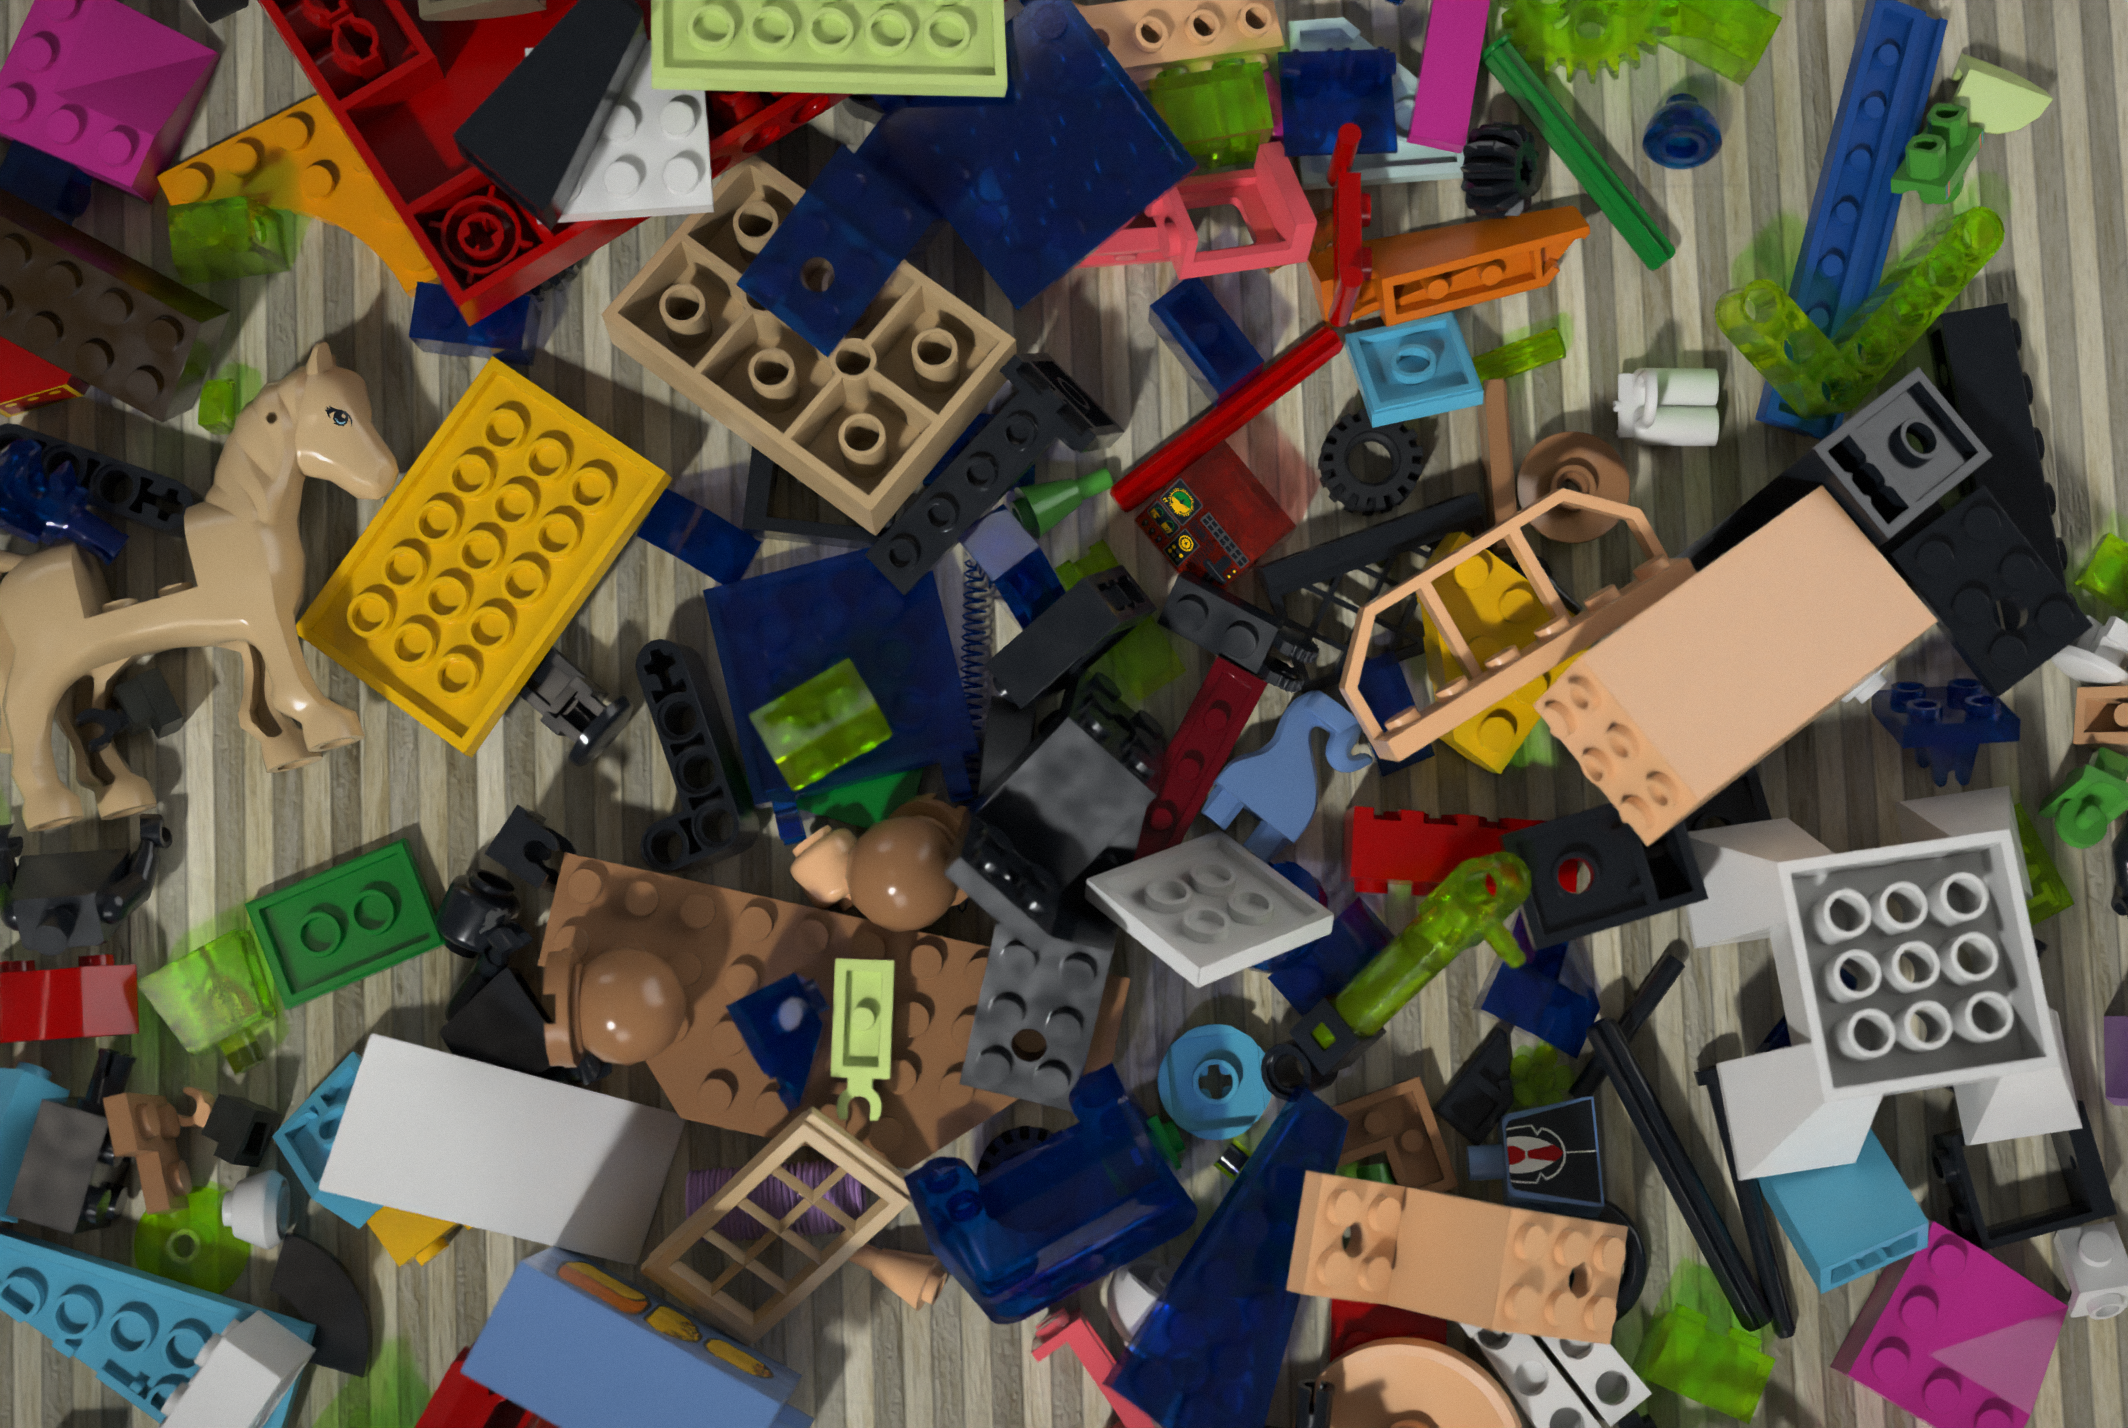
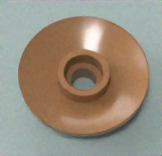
(1586, 463)

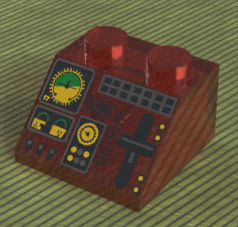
(1216, 519)

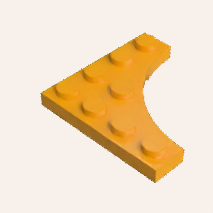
(304, 167)

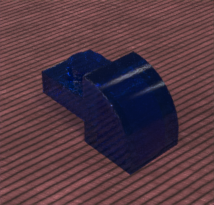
(1336, 959)

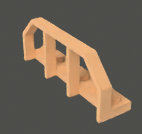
(1509, 667)

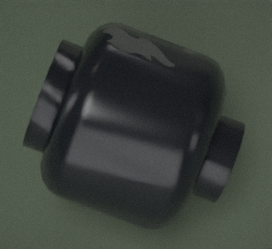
(474, 909)

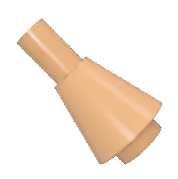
(908, 1274)

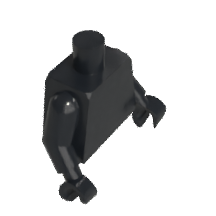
(76, 895)
(502, 1021)

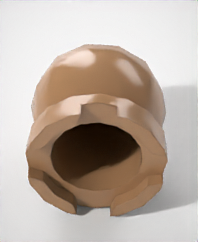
(901, 862)
(616, 1006)

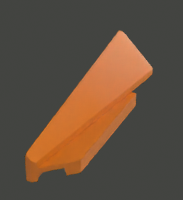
(1455, 265)

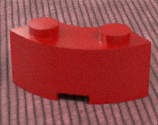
(67, 1002)

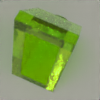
(1722, 35)

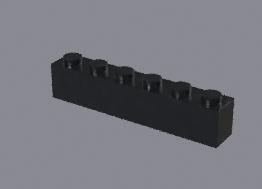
(1984, 383)

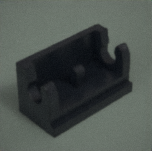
(525, 844)

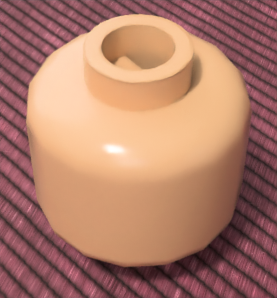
(822, 867)

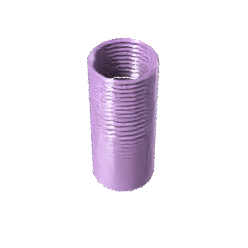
(777, 1200)

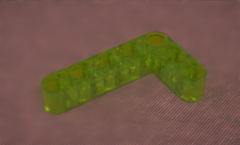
(1872, 325)

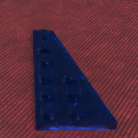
(1225, 1316)

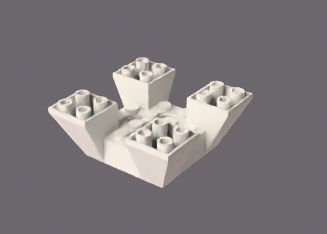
(1987, 1029)

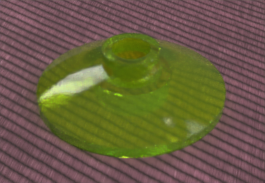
(217, 1253)

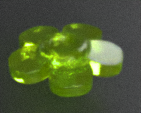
(1540, 1078)

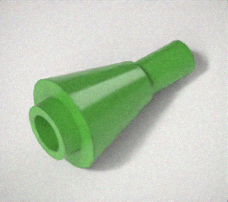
(1046, 504)

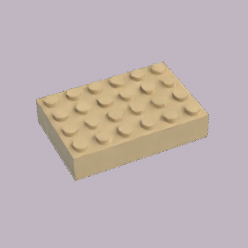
(843, 424)

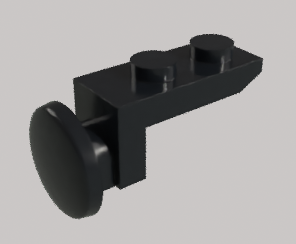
(575, 706)

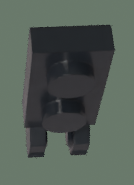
(1235, 630)

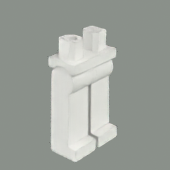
(1543, 1393)

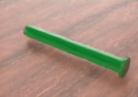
(1577, 153)

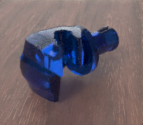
(52, 508)

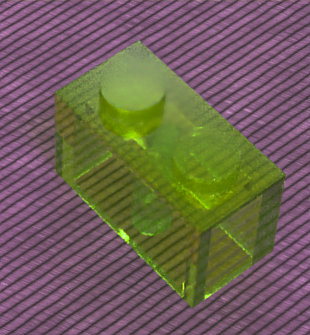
(1703, 1364)

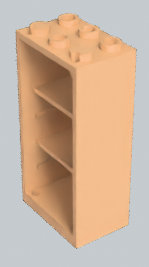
(1732, 664)

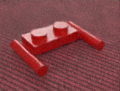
(1349, 214)

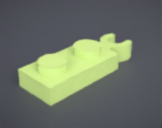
(862, 1029)

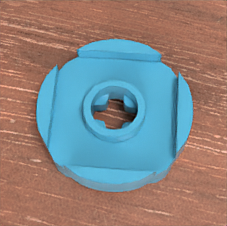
(1193, 1107)

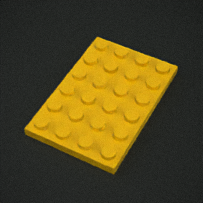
(482, 555)

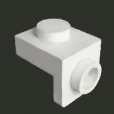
(2094, 1269)

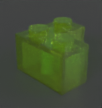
(1216, 110)

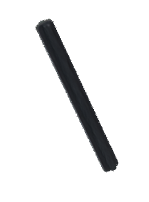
(1679, 1174)

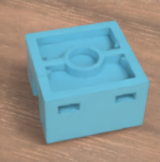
(309, 1137)

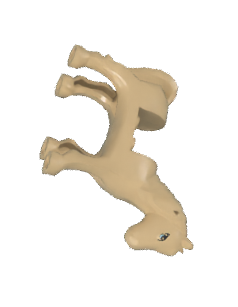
(71, 642)

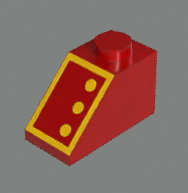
(32, 382)

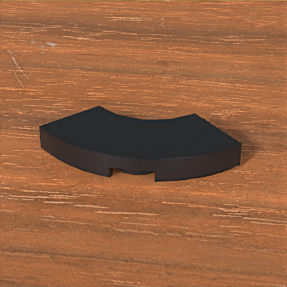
(328, 1298)

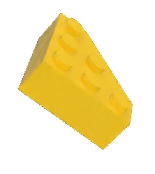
(1491, 611)

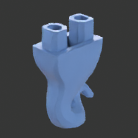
(1281, 779)

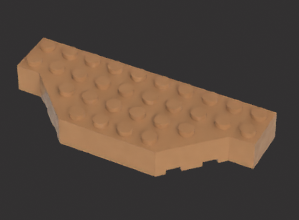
(739, 942)

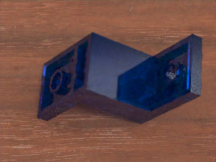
(863, 219)

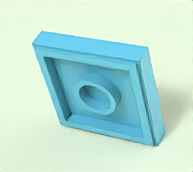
(1413, 369)

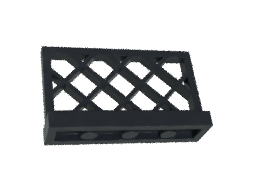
(1355, 552)

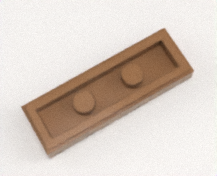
(1496, 458)

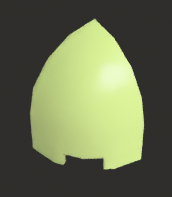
(1996, 97)

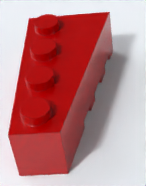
(1422, 850)

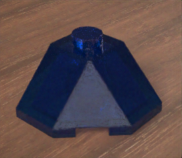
(1543, 997)
(784, 1032)

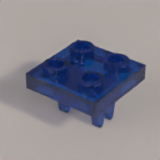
(1945, 723)

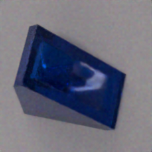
(699, 538)

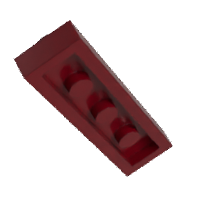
(1198, 754)

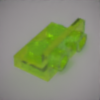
(821, 725)

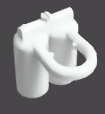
(1668, 406)

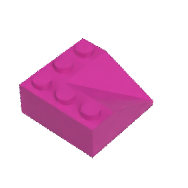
(103, 90)
(1954, 1337)

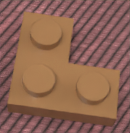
(147, 1129)
(1405, 1129)

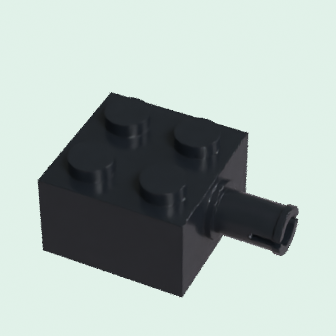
(69, 1164)

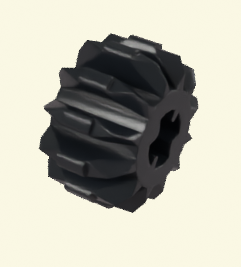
(1499, 170)

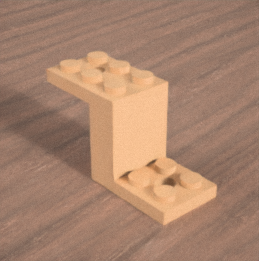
(1457, 1258)

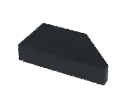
(1479, 1092)

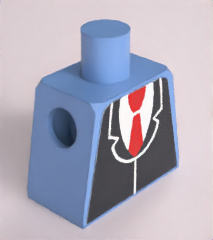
(1545, 1159)

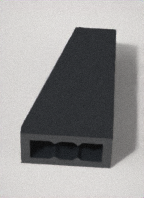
(554, 105)

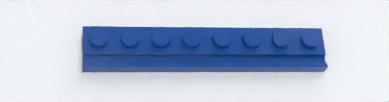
(1853, 197)

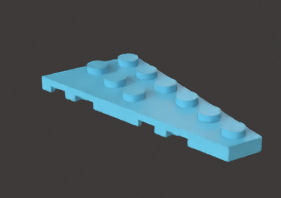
(122, 1320)

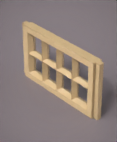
(722, 1309)

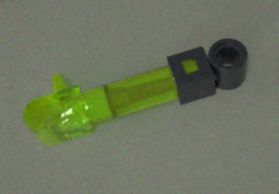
(1352, 1019)

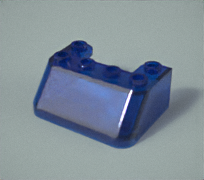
(1057, 1210)

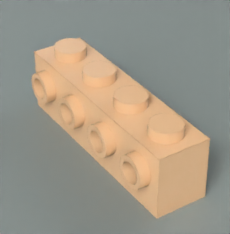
(1185, 33)

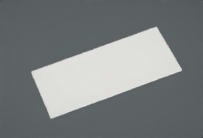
(501, 1150)

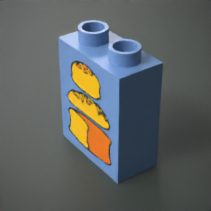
(614, 1355)

